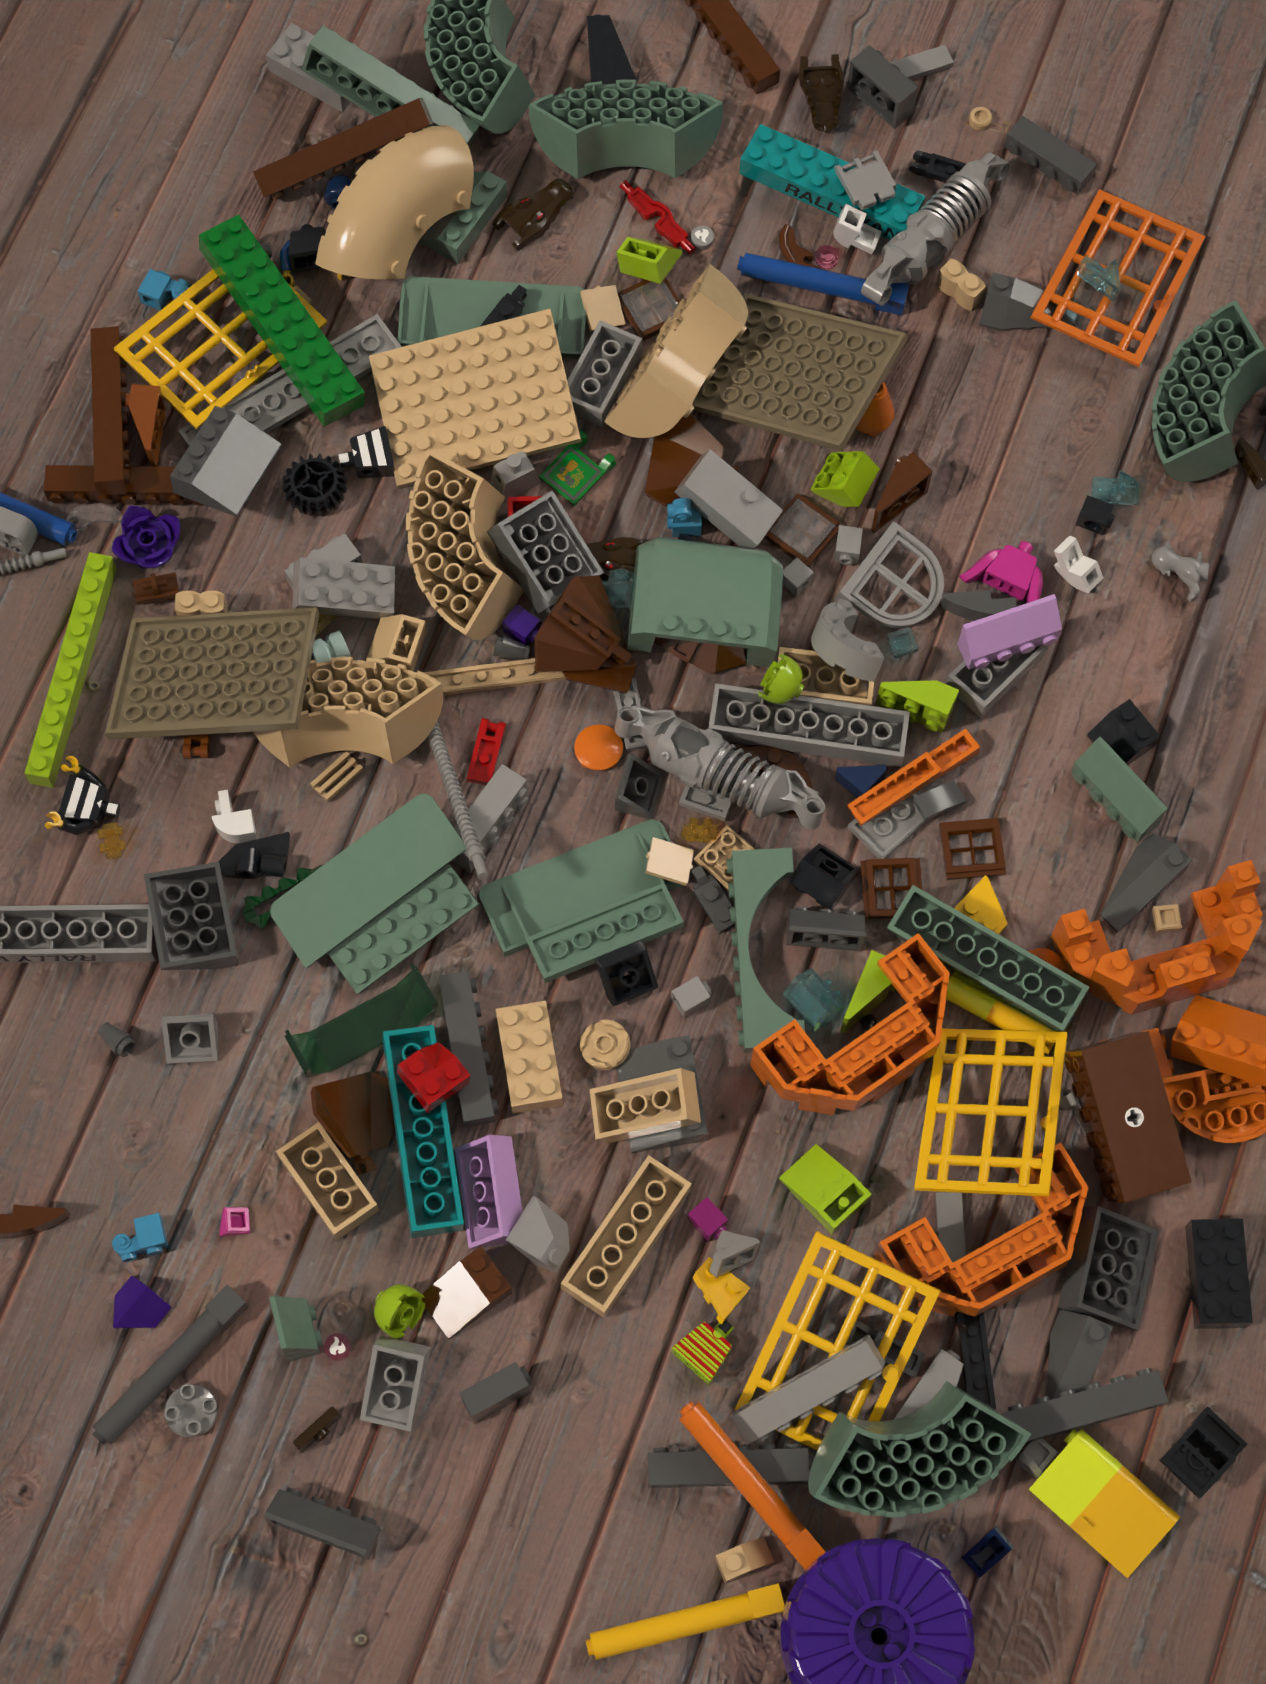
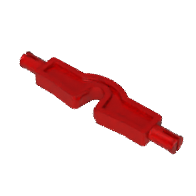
(666, 225)

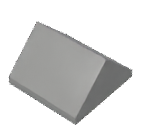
(190, 1038)

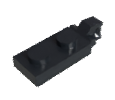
(508, 307)

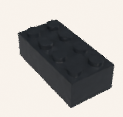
(1218, 1273)

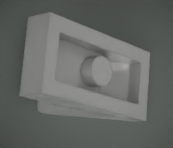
(733, 1252)

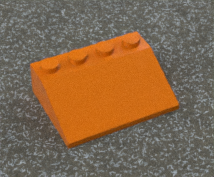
(1222, 1039)

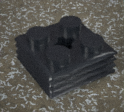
(629, 959)

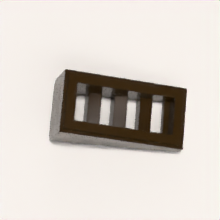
(1252, 463)

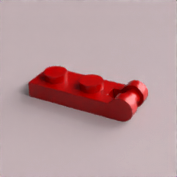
(486, 752)

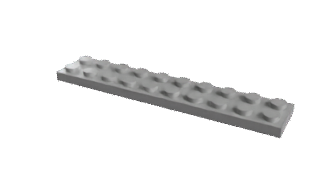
(279, 400)

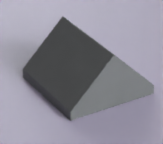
(638, 788)

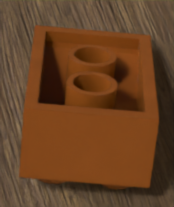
(148, 413)

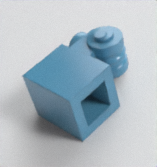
(159, 287)
(683, 518)
(149, 1238)

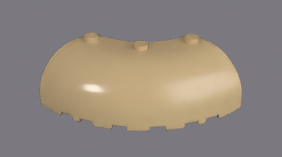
(396, 203)
(681, 358)
(452, 549)
(359, 709)

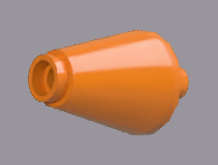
(878, 414)

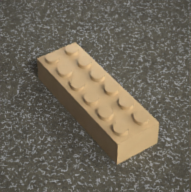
(626, 1236)

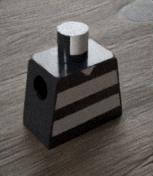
(370, 454)

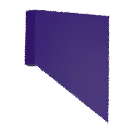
(138, 1306)

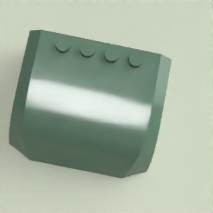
(706, 597)

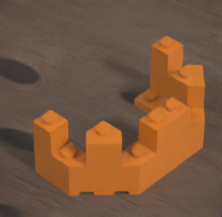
(1229, 922)
(875, 1059)
(1003, 1265)

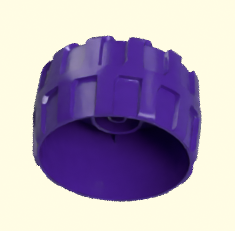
(881, 1588)

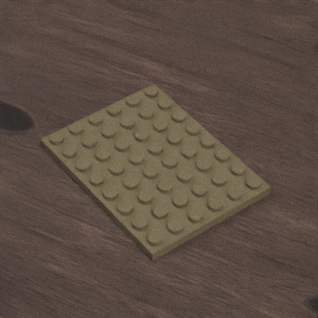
(800, 372)
(213, 673)

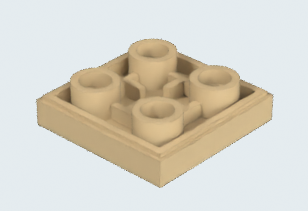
(715, 855)

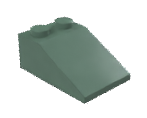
(296, 1327)

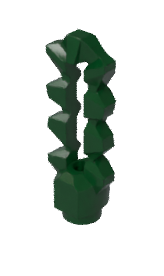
(268, 893)

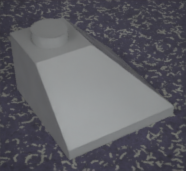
(541, 1236)

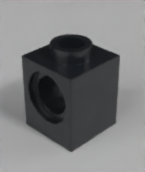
(1095, 515)

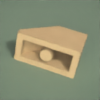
(744, 1559)

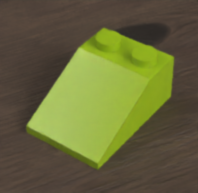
(869, 993)

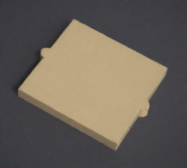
(602, 305)
(669, 861)

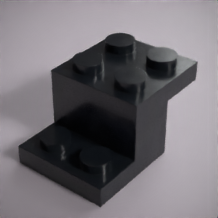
(1203, 1452)

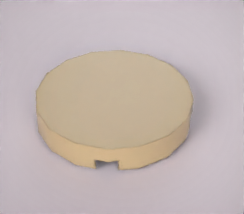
(605, 1045)

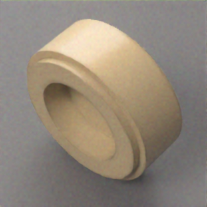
(980, 118)

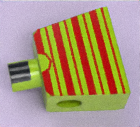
(705, 1349)

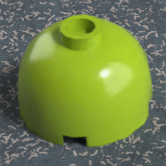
(782, 681)
(397, 1309)

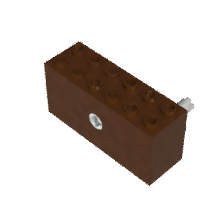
(1127, 1117)

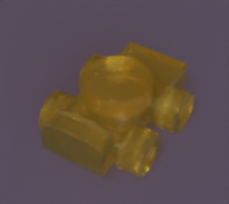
(699, 833)
(112, 844)

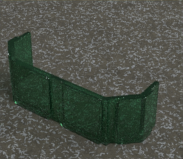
(363, 1026)

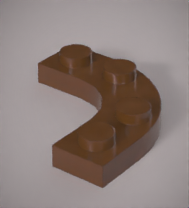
(780, 759)

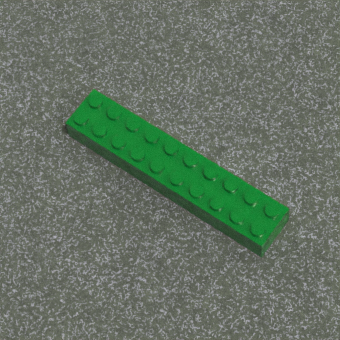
(281, 320)

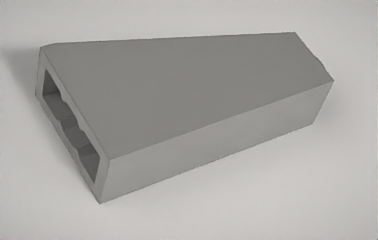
(943, 1368)

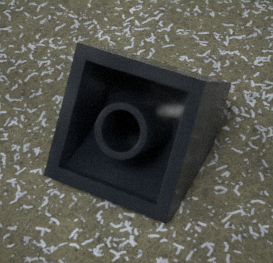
(1126, 732)
(824, 876)

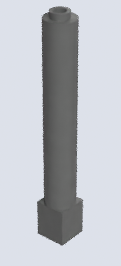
(218, 1315)

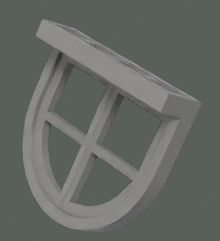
(873, 564)

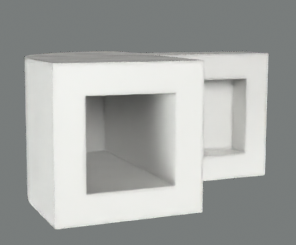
(852, 230)
(1075, 567)
(230, 825)

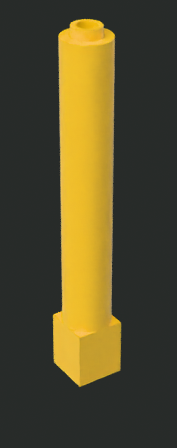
(686, 1622)

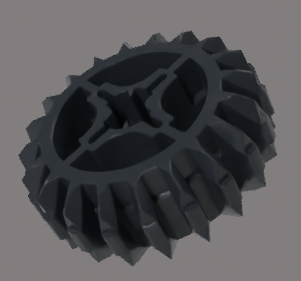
(329, 474)

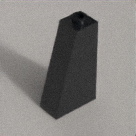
(606, 53)

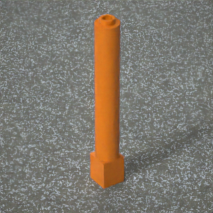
(751, 1484)

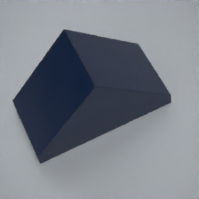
(860, 778)
(987, 1552)

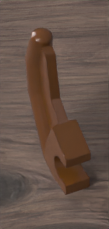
(791, 250)

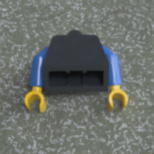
(301, 251)

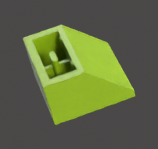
(646, 259)
(845, 478)

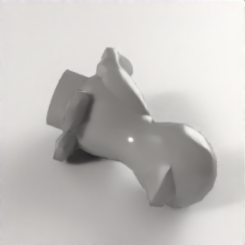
(1188, 569)

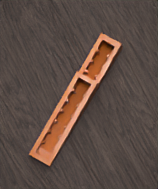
(914, 777)

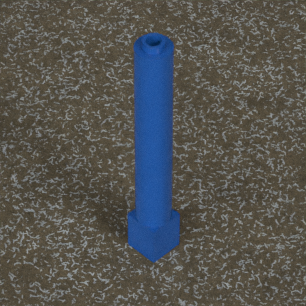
(818, 281)
(45, 523)

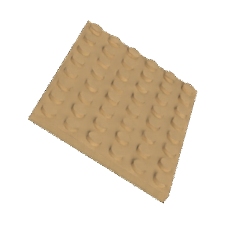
(476, 395)

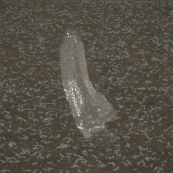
(91, 513)

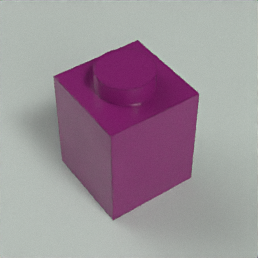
(708, 1219)

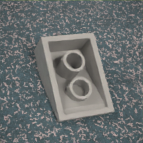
(394, 1383)

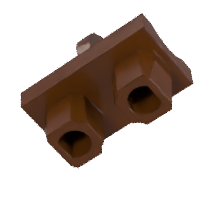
(155, 588)

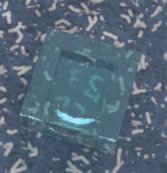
(902, 642)

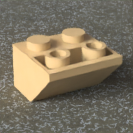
(398, 640)

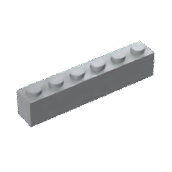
(807, 1390)

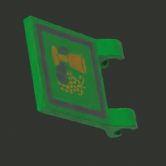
(574, 473)

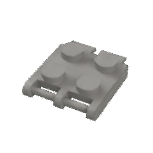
(867, 181)

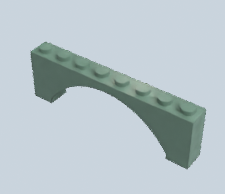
(753, 878)

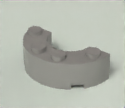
(839, 647)

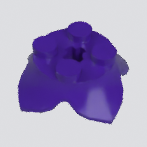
(140, 525)

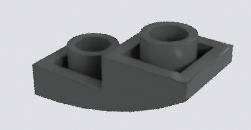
(939, 800)

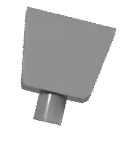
(514, 475)

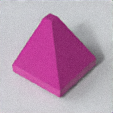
(234, 1221)

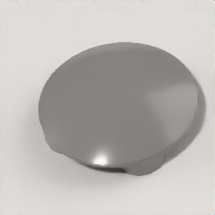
(191, 1410)

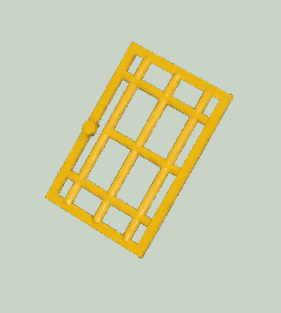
(180, 368)
(992, 1110)
(862, 1294)

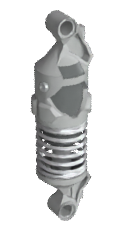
(935, 227)
(709, 762)

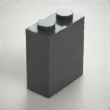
(496, 1392)

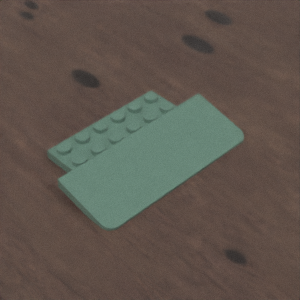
(449, 306)
(379, 896)
(583, 902)

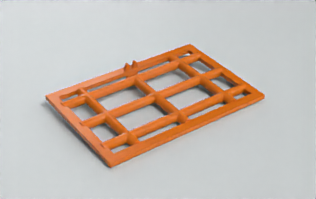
(1097, 317)

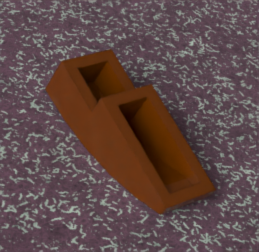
(30, 1220)

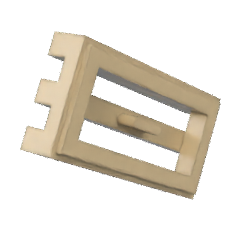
(330, 770)

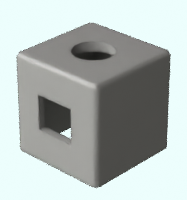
(797, 577)

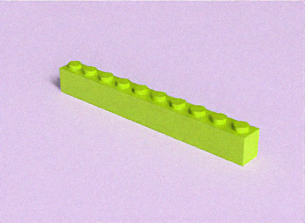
(70, 670)

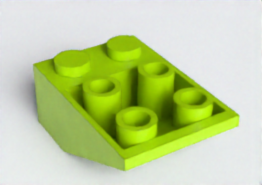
(927, 701)
(825, 1188)

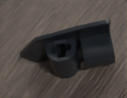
(257, 857)

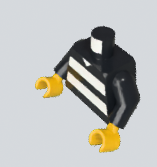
(83, 802)

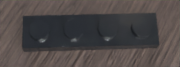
(976, 1358)

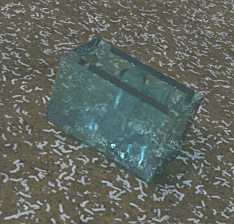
(814, 999)

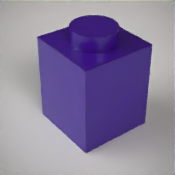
(521, 625)

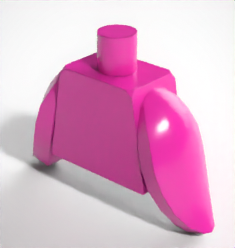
(1009, 571)

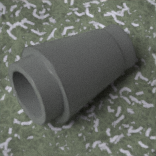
(510, 649)
(118, 1040)

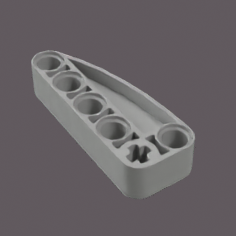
(16, 532)

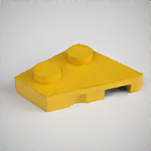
(983, 906)
(722, 1291)

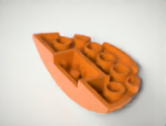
(1217, 1105)

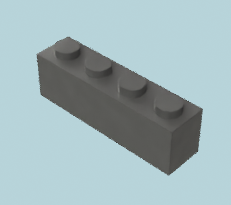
(1050, 155)

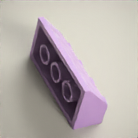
(1010, 632)
(488, 1189)

